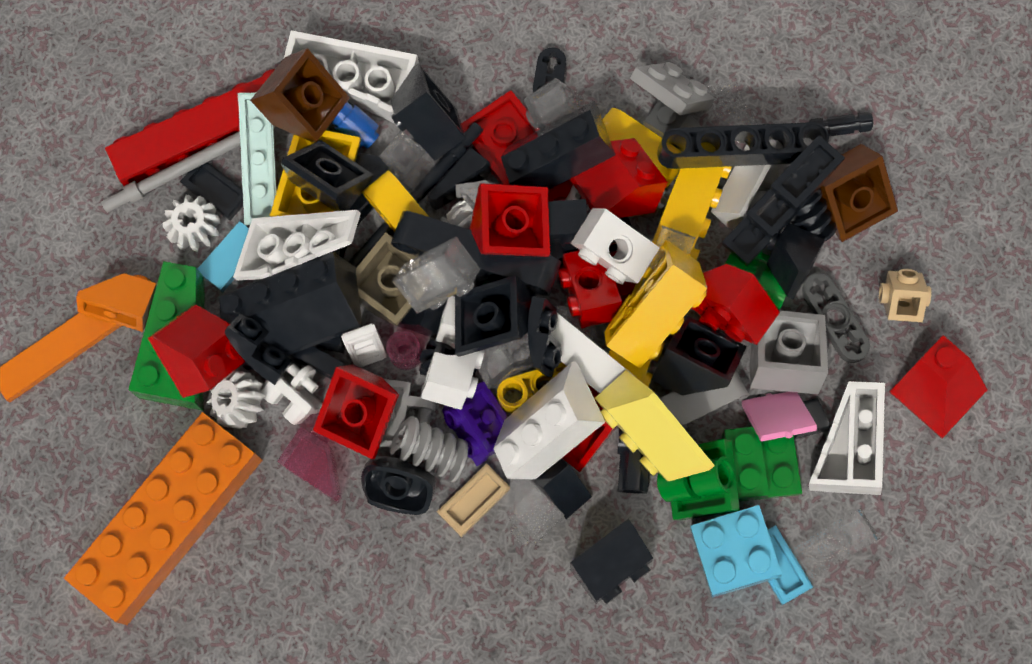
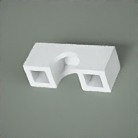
(450, 376)

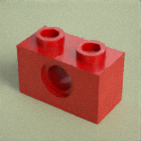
(589, 305)

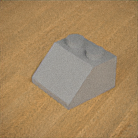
(791, 354)

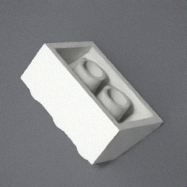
(745, 188)
(548, 425)

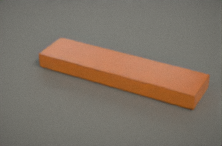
(51, 353)

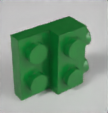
(763, 467)

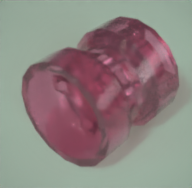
(406, 356)

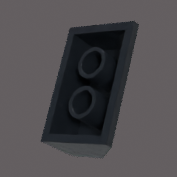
(559, 150)

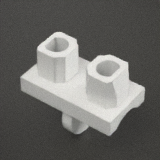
(298, 388)

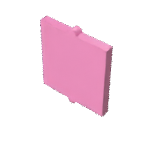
(778, 415)

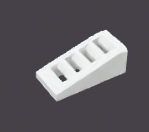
(364, 345)

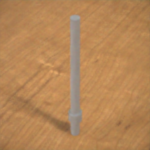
(135, 191)

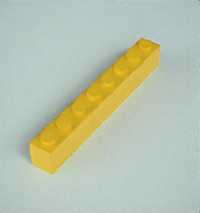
(685, 212)

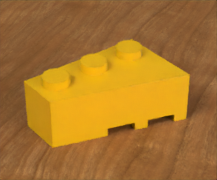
(657, 306)

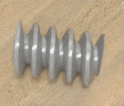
(432, 446)

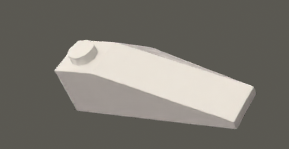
(290, 240)

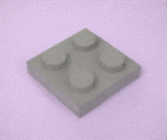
(673, 88)

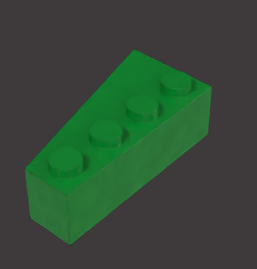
(175, 292)

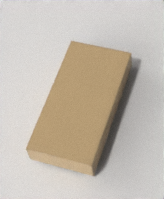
(473, 500)

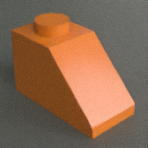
(119, 300)

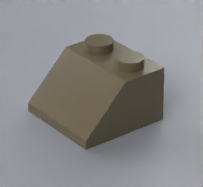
(375, 282)

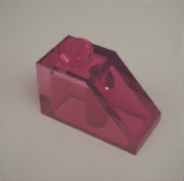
(313, 462)

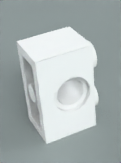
(633, 249)

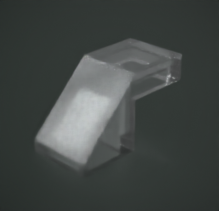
(407, 162)

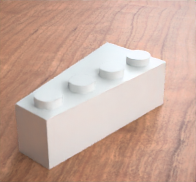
(363, 71)

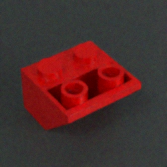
(736, 304)

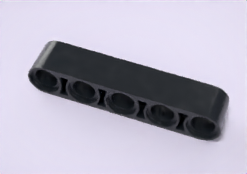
(728, 154)
(420, 233)

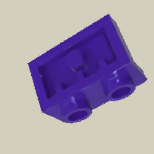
(477, 423)

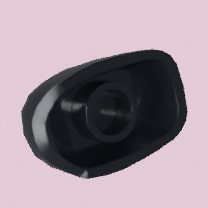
(397, 485)

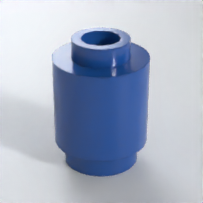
(355, 122)

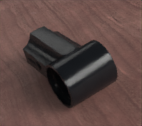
(632, 474)

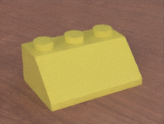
(651, 429)

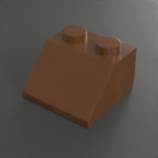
(300, 96)
(859, 192)

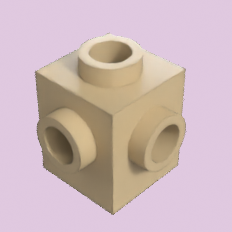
(905, 295)

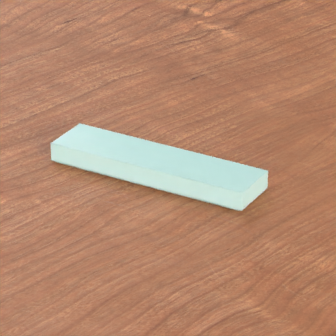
(256, 160)

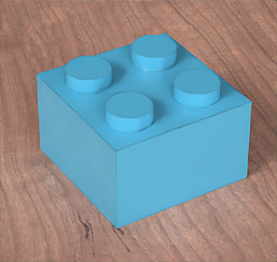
(735, 551)

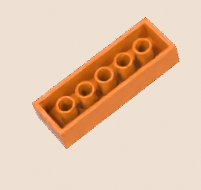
(163, 520)

